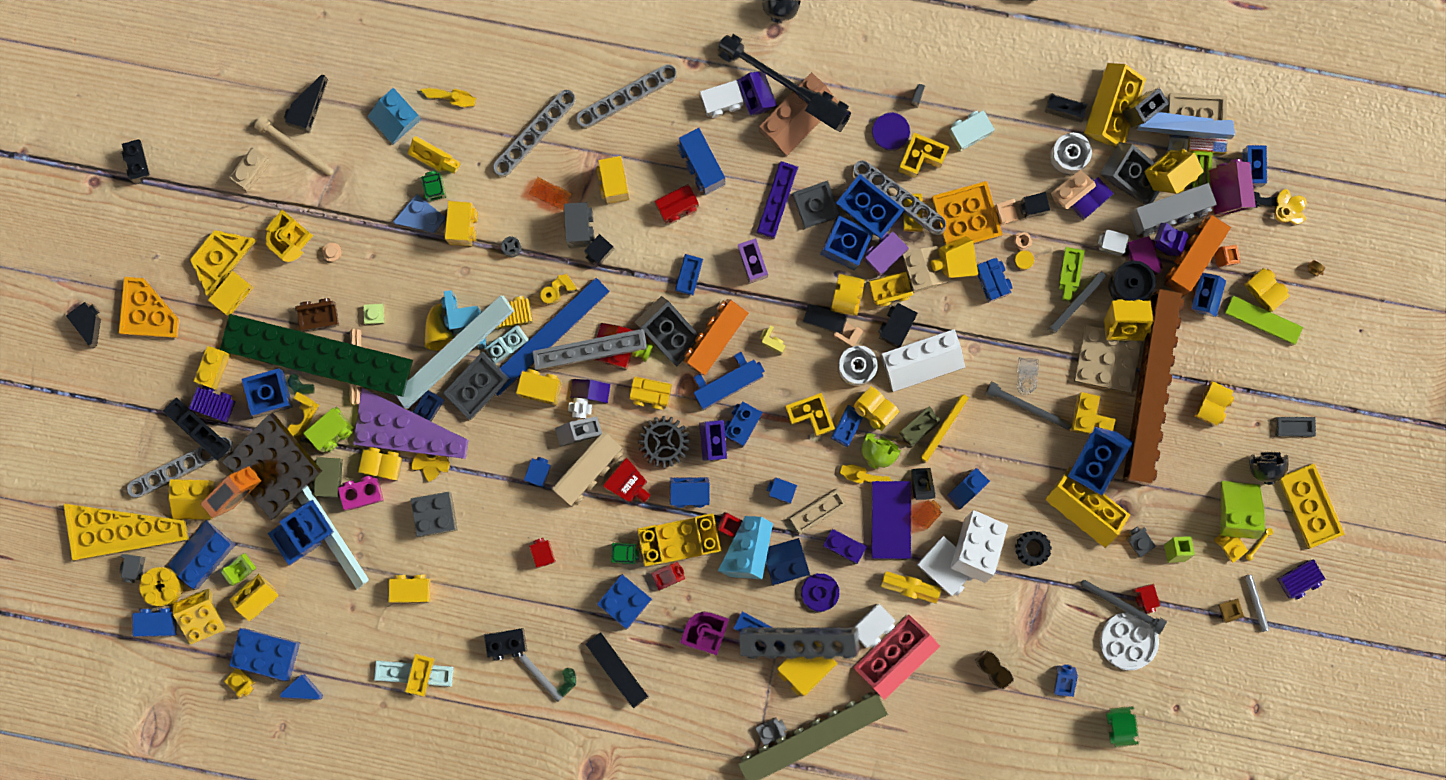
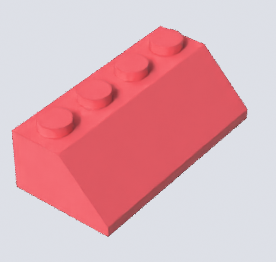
(896, 656)

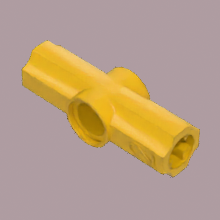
(911, 587)

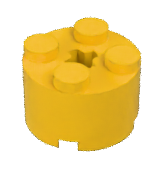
(848, 295)
(153, 579)

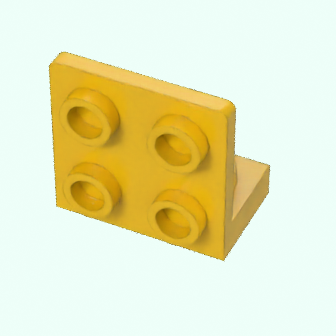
(198, 616)

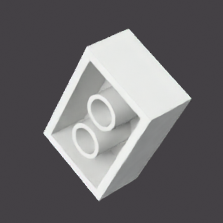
(979, 546)

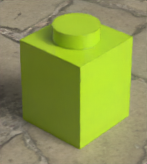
(1179, 549)

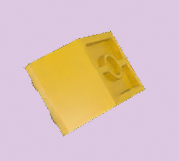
(679, 540)

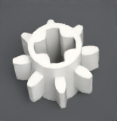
(579, 408)

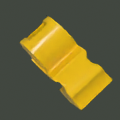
(552, 294)

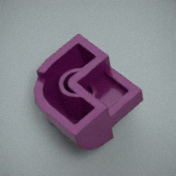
(705, 632)

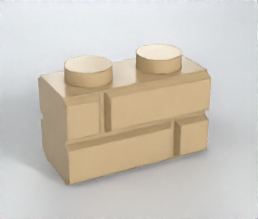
(249, 169)

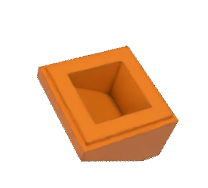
(1227, 256)

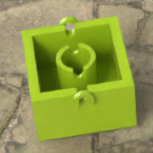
(329, 430)

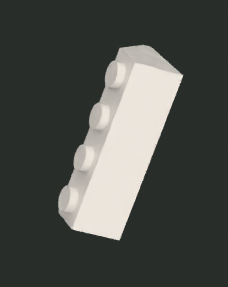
(923, 360)

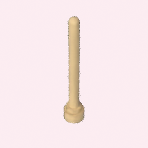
(263, 124)

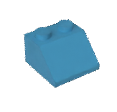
(393, 116)

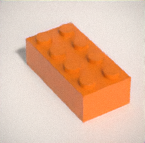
(1198, 254)

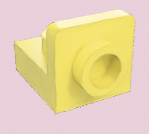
(774, 344)

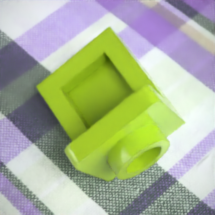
(238, 570)

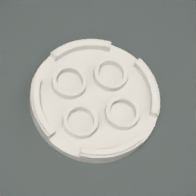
(1128, 642)

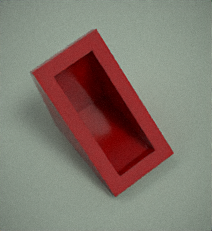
(729, 524)

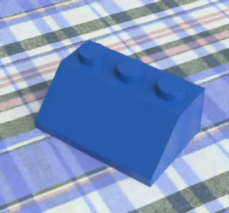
(870, 206)
(1100, 459)
(201, 555)

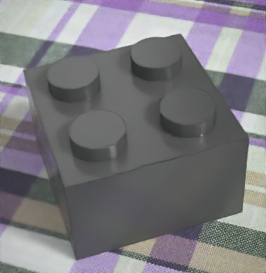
(577, 224)
(434, 514)

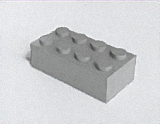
(1173, 209)

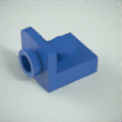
(1065, 680)

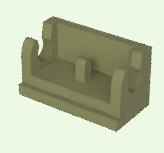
(920, 426)

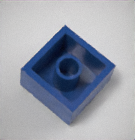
(846, 243)
(267, 393)
(624, 601)

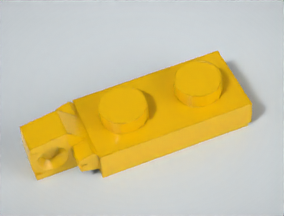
(432, 156)

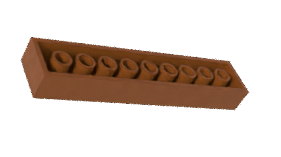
(1152, 388)

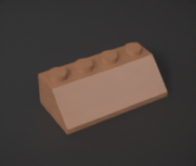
(790, 121)

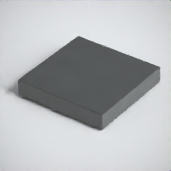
(816, 204)

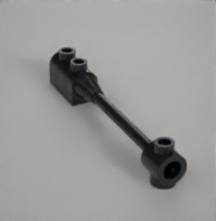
(819, 104)

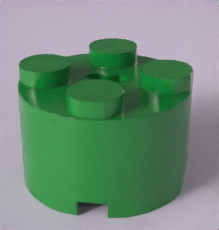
(1123, 726)

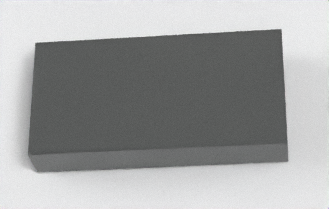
(1296, 426)

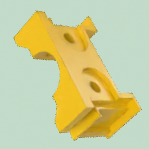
(309, 408)

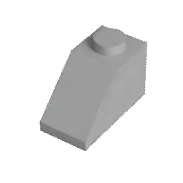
(578, 431)

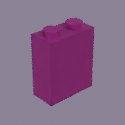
(1232, 187)

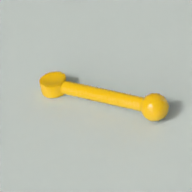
(1268, 532)

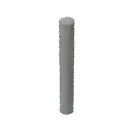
(1257, 603)
(541, 678)

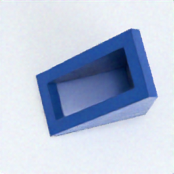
(302, 688)

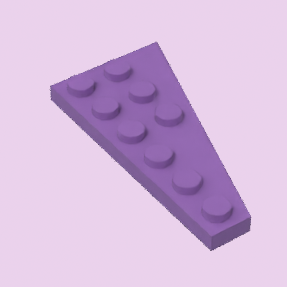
(396, 428)

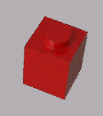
(542, 553)

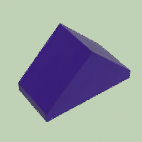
(590, 390)

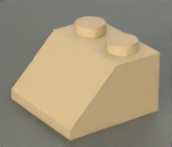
(919, 269)

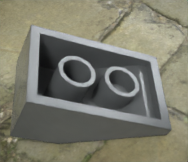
(1126, 172)
(667, 330)

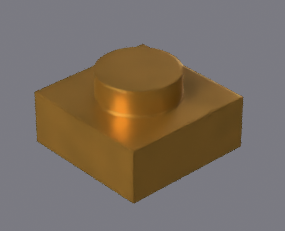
(1231, 610)

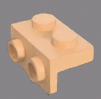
(1073, 189)

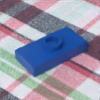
(689, 274)
(847, 426)

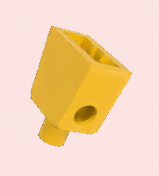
(957, 259)

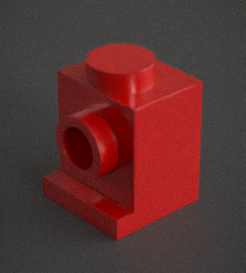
(1147, 598)

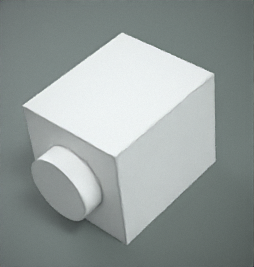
(1112, 242)

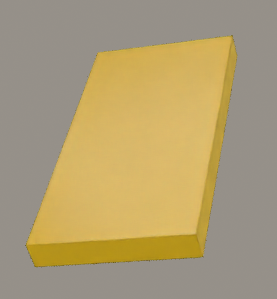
(1311, 506)

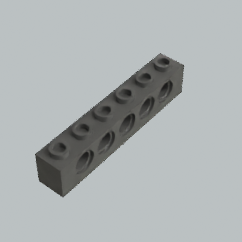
(846, 636)

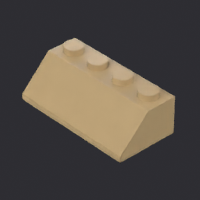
(588, 469)

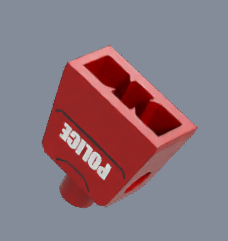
(628, 483)

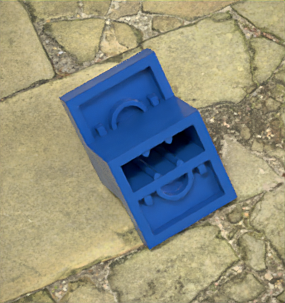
(300, 532)

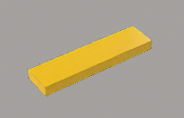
(944, 428)

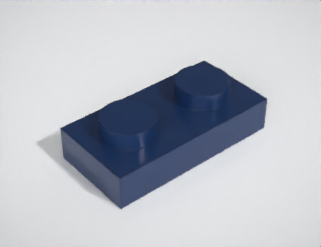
(429, 405)

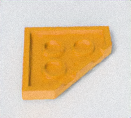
(145, 311)

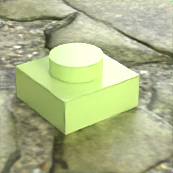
(374, 314)

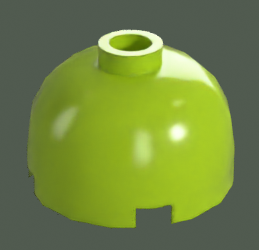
(879, 451)

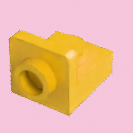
(240, 683)

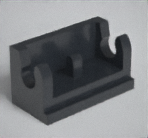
(1066, 108)

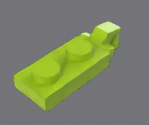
(1070, 272)

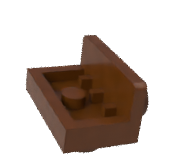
(317, 314)

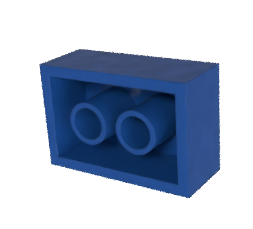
(701, 161)
(264, 654)

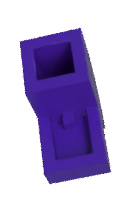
(1170, 240)

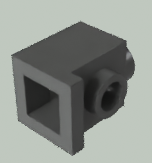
(131, 567)

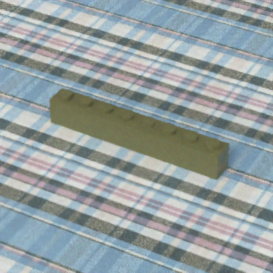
(813, 738)

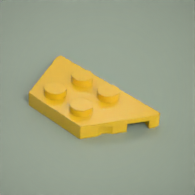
(218, 257)

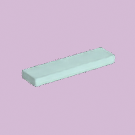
(401, 671)

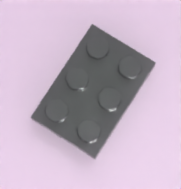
(476, 386)

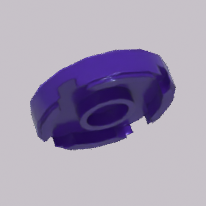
(891, 131)
(820, 592)

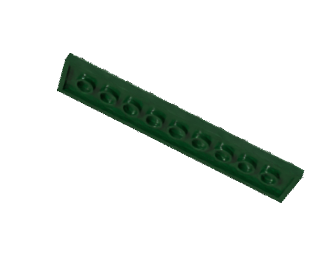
(316, 355)

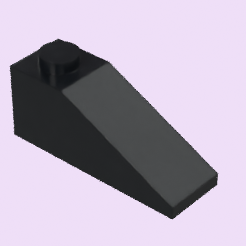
(305, 107)

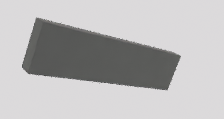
(1077, 302)

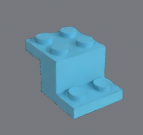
(459, 318)

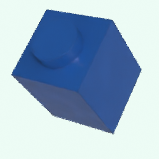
(538, 471)
(781, 490)

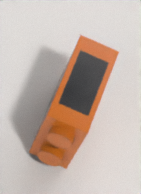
(231, 492)

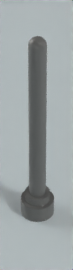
(995, 391)
(1156, 623)

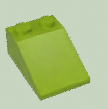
(1242, 510)

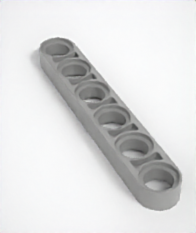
(625, 93)
(532, 131)
(900, 196)
(178, 463)

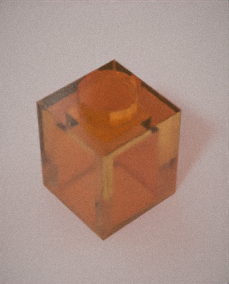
(927, 514)

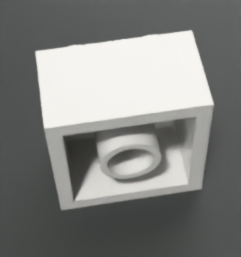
(874, 625)

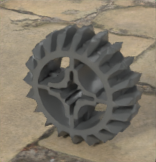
(677, 451)

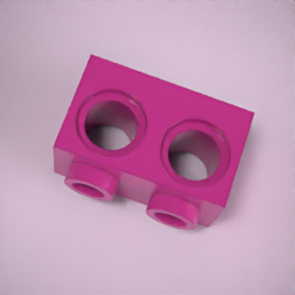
(361, 498)

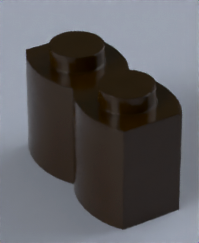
(990, 664)

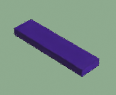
(777, 199)

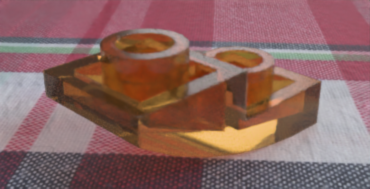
(550, 193)

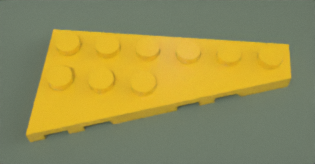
(106, 532)

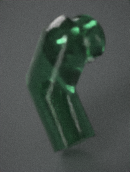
(297, 386)
(569, 681)

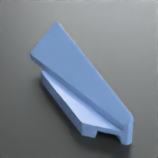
(1189, 126)

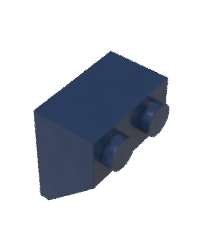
(786, 562)

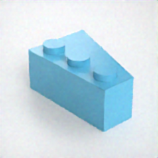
(748, 549)

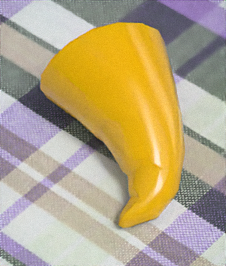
(436, 332)

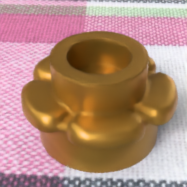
(1316, 268)

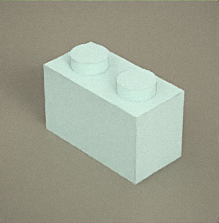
(971, 130)

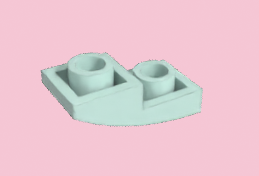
(507, 344)

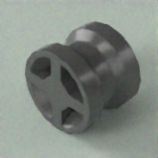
(509, 244)

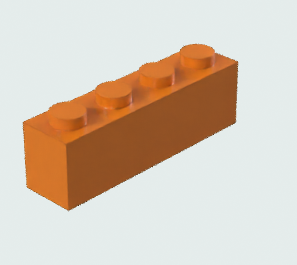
(715, 336)

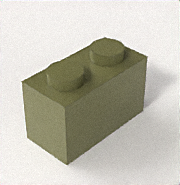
(330, 478)

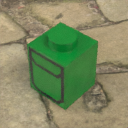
(433, 186)
(624, 553)

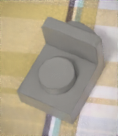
(771, 730)

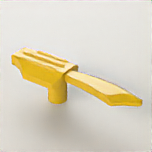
(457, 97)
(858, 474)

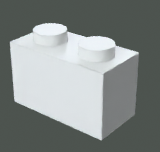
(721, 99)

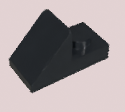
(922, 484)

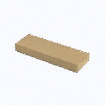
(818, 511)

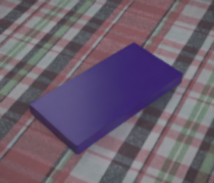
(891, 519)

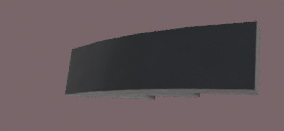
(196, 429)
(617, 670)

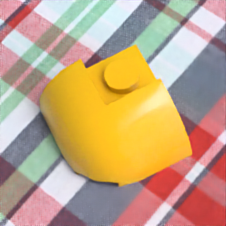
(286, 237)

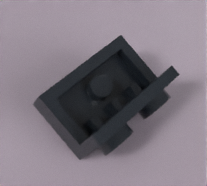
(136, 161)

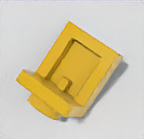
(1232, 546)

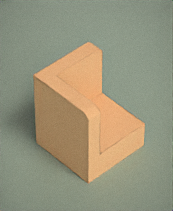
(1006, 212)
(849, 336)

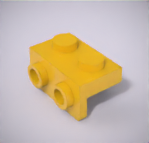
(891, 288)

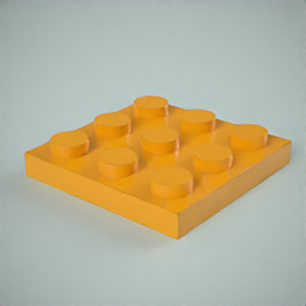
(968, 213)

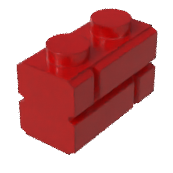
(677, 204)

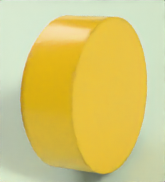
(1024, 260)

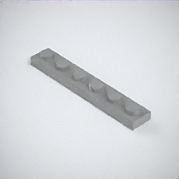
(590, 349)

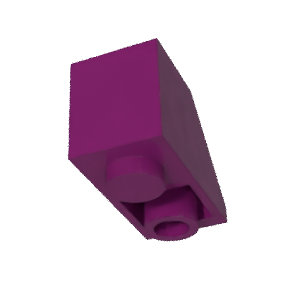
(1144, 251)

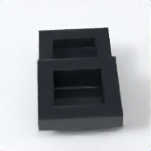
(825, 319)

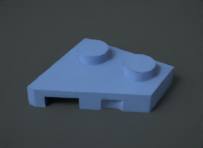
(420, 215)

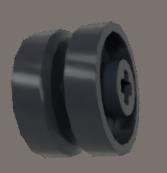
(1132, 272)

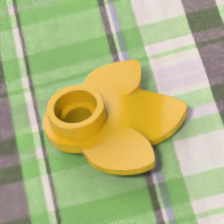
(1292, 206)
(430, 465)

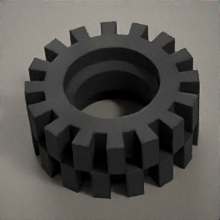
(1044, 552)

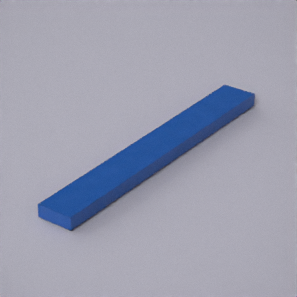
(554, 330)

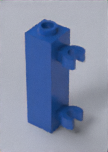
(728, 384)

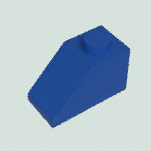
(968, 488)

